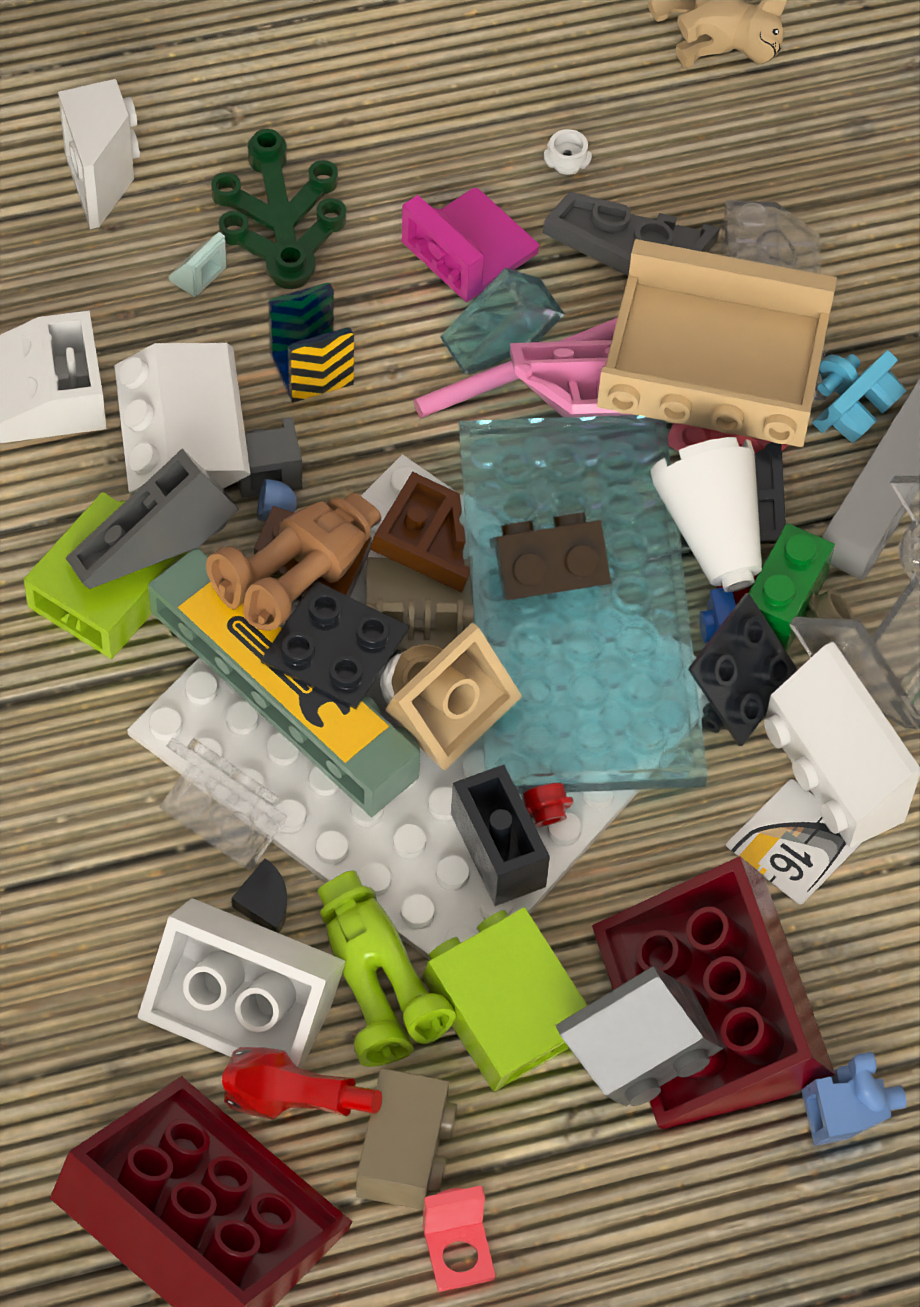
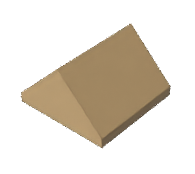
(455, 698)

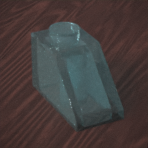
(506, 312)

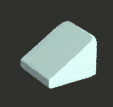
(201, 266)

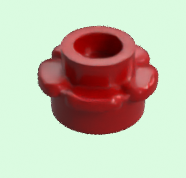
(547, 804)

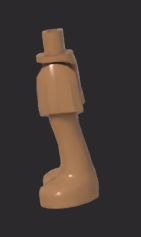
(319, 537)

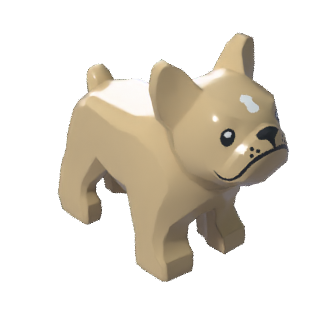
(724, 26)

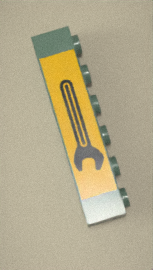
(347, 744)

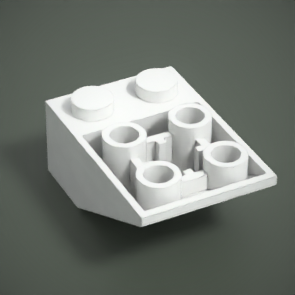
(50, 379)

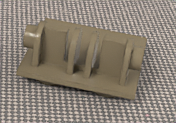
(427, 606)

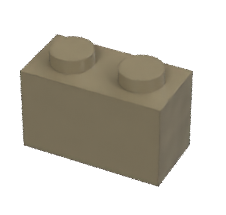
(403, 1140)

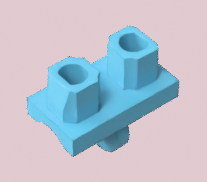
(875, 383)

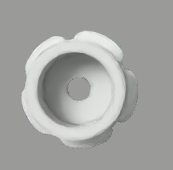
(573, 145)

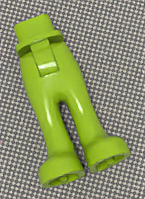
(368, 941)

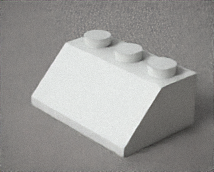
(178, 400)
(842, 747)
(238, 984)

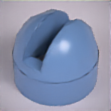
(275, 494)

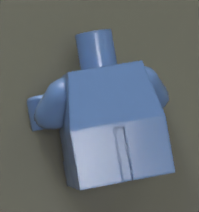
(850, 1101)

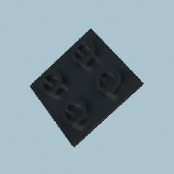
(335, 644)
(740, 671)

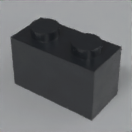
(499, 835)

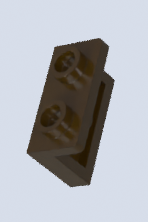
(551, 558)

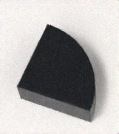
(263, 897)

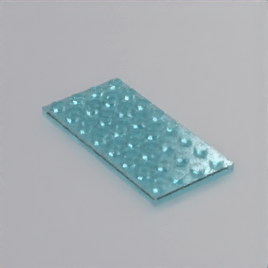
(594, 664)

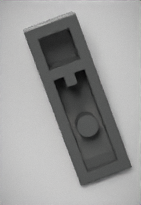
(160, 520)

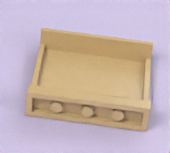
(717, 343)

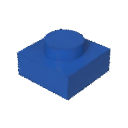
(718, 609)

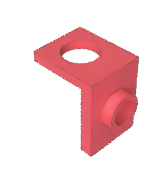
(452, 1218)

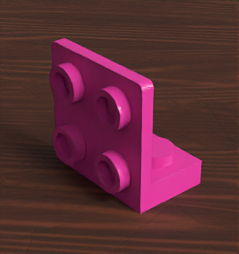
(465, 241)

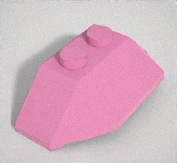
(564, 374)

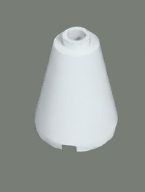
(716, 508)

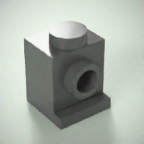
(272, 456)

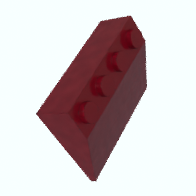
(733, 953)
(197, 1204)

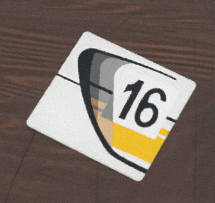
(791, 843)

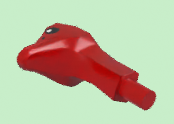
(267, 1083)

